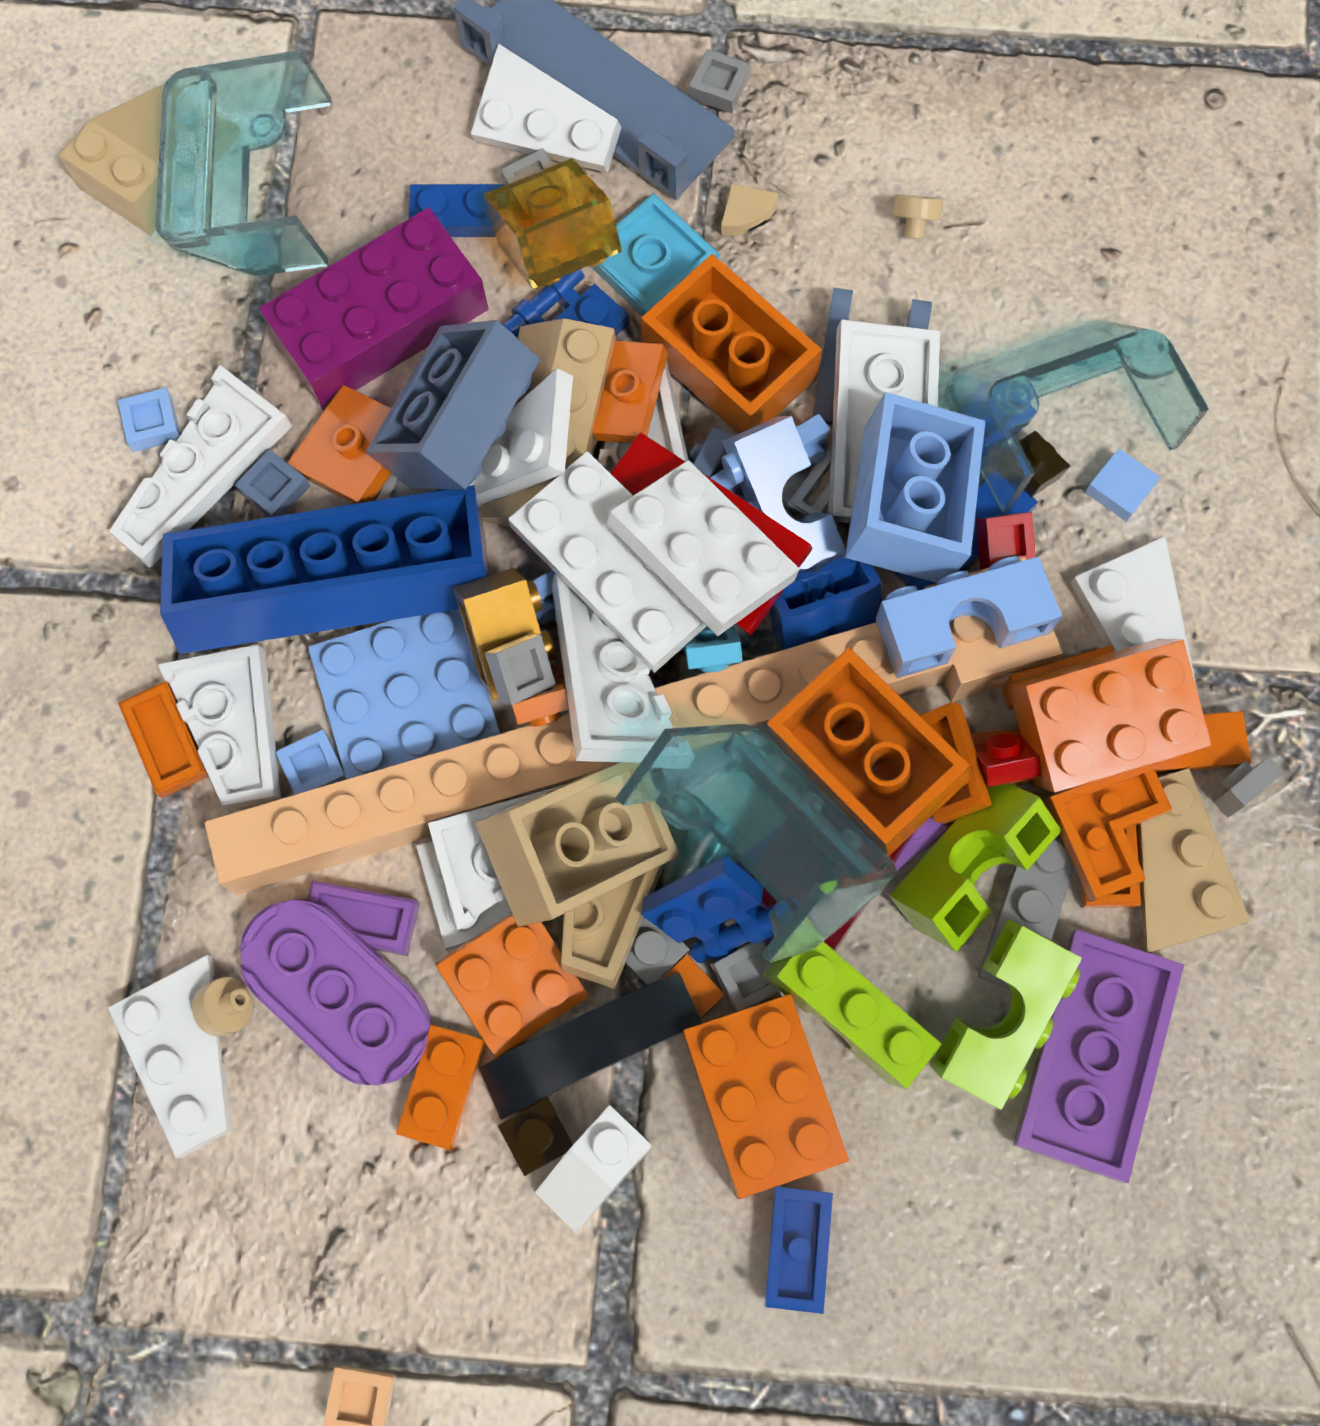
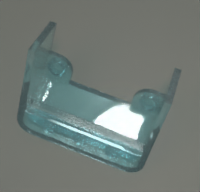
(206, 138)
(1009, 386)
(771, 821)

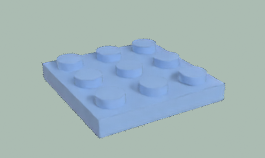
(402, 691)

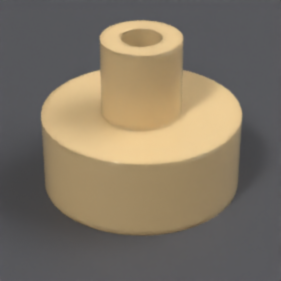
(916, 211)
(222, 1006)

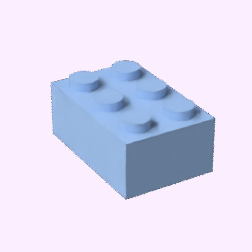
(916, 489)

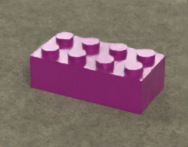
(375, 307)

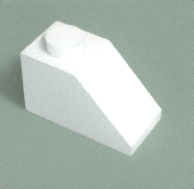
(593, 1168)

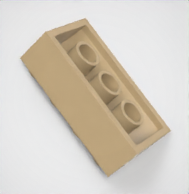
(579, 351)

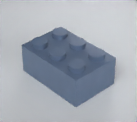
(454, 406)

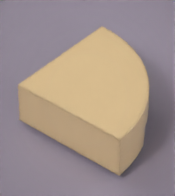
(747, 209)

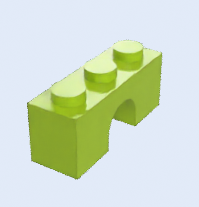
(940, 889)
(858, 1011)
(993, 1058)

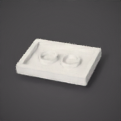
(702, 547)

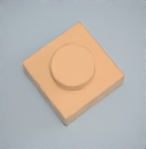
(359, 1397)

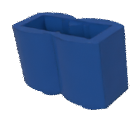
(826, 602)

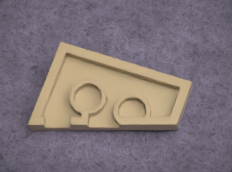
(1185, 872)
(604, 929)

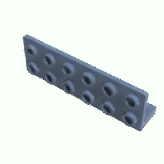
(662, 129)

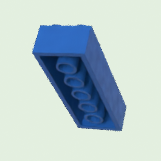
(320, 569)

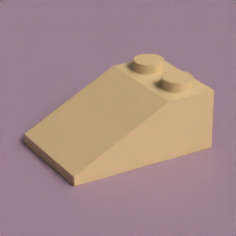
(119, 158)
(574, 844)

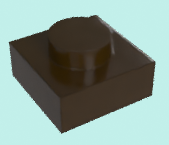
(1045, 462)
(536, 1136)

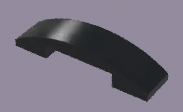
(589, 1044)

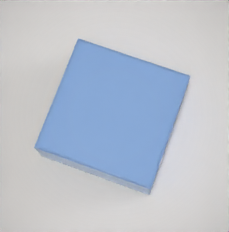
(149, 419)
(1122, 484)
(311, 763)

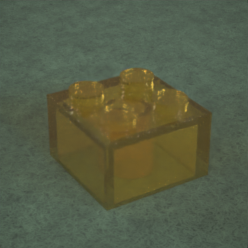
(553, 223)

